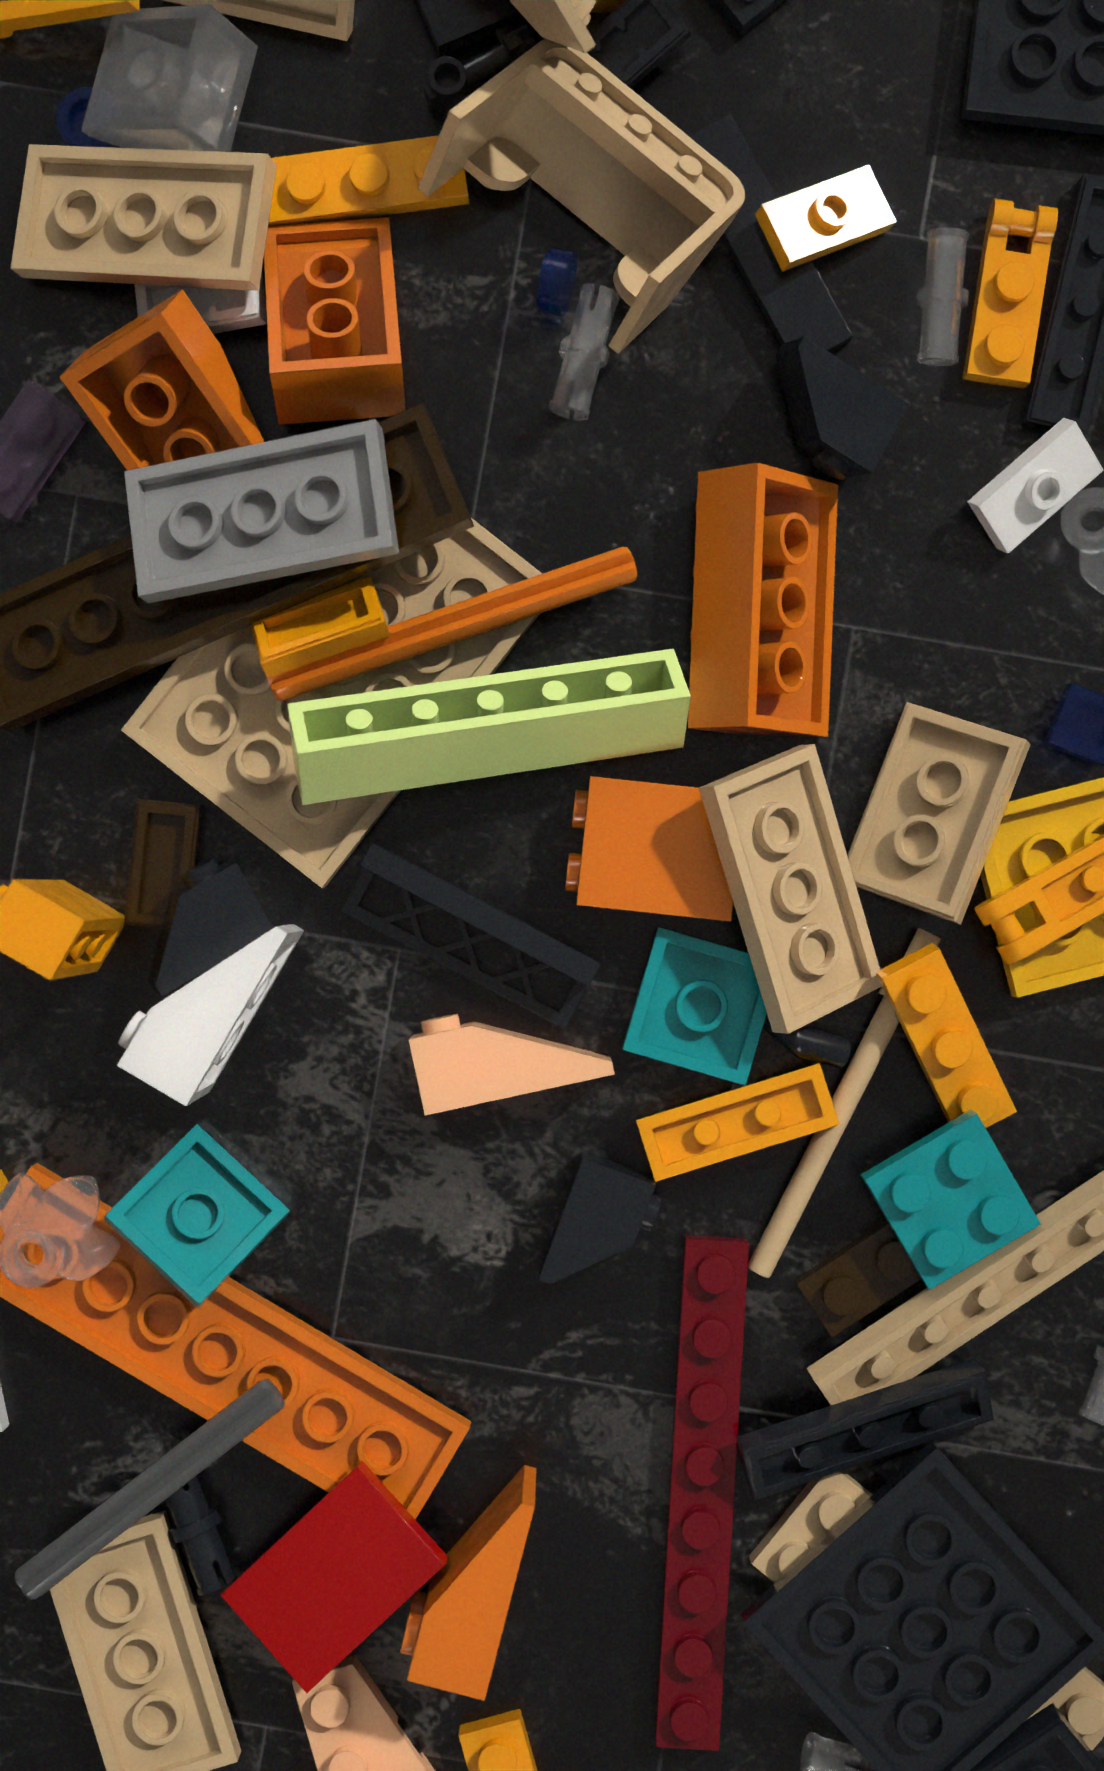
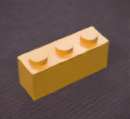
(56, 927)

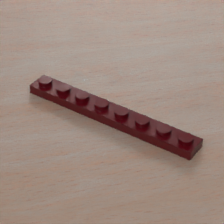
(701, 1492)

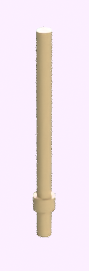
(825, 1141)

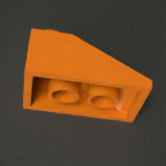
(333, 321)
(162, 389)
(462, 1615)

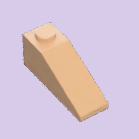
(486, 1063)

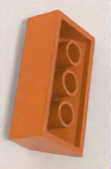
(762, 602)

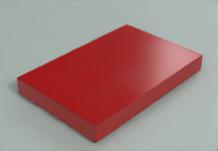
(335, 1577)

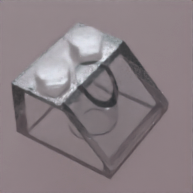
(170, 80)

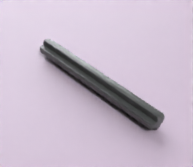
(149, 1489)

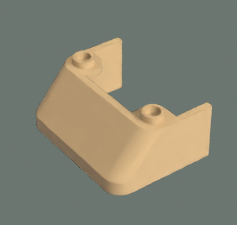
(604, 159)

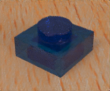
(1079, 725)

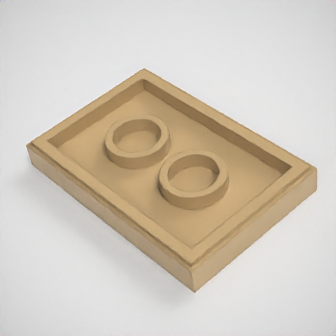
(935, 811)

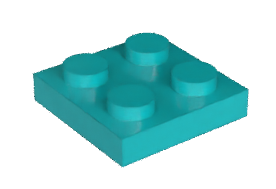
(697, 1007)
(950, 1199)
(196, 1215)

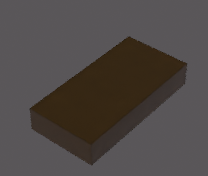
(162, 850)

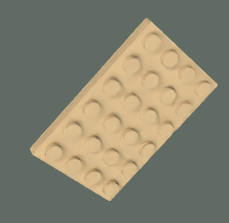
(232, 737)

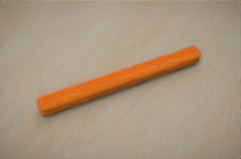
(465, 620)

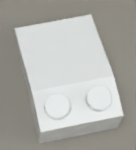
(195, 1030)

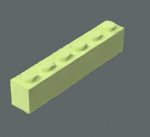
(488, 725)

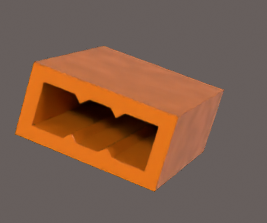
(647, 851)

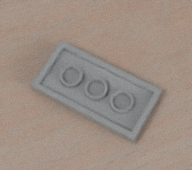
(261, 512)

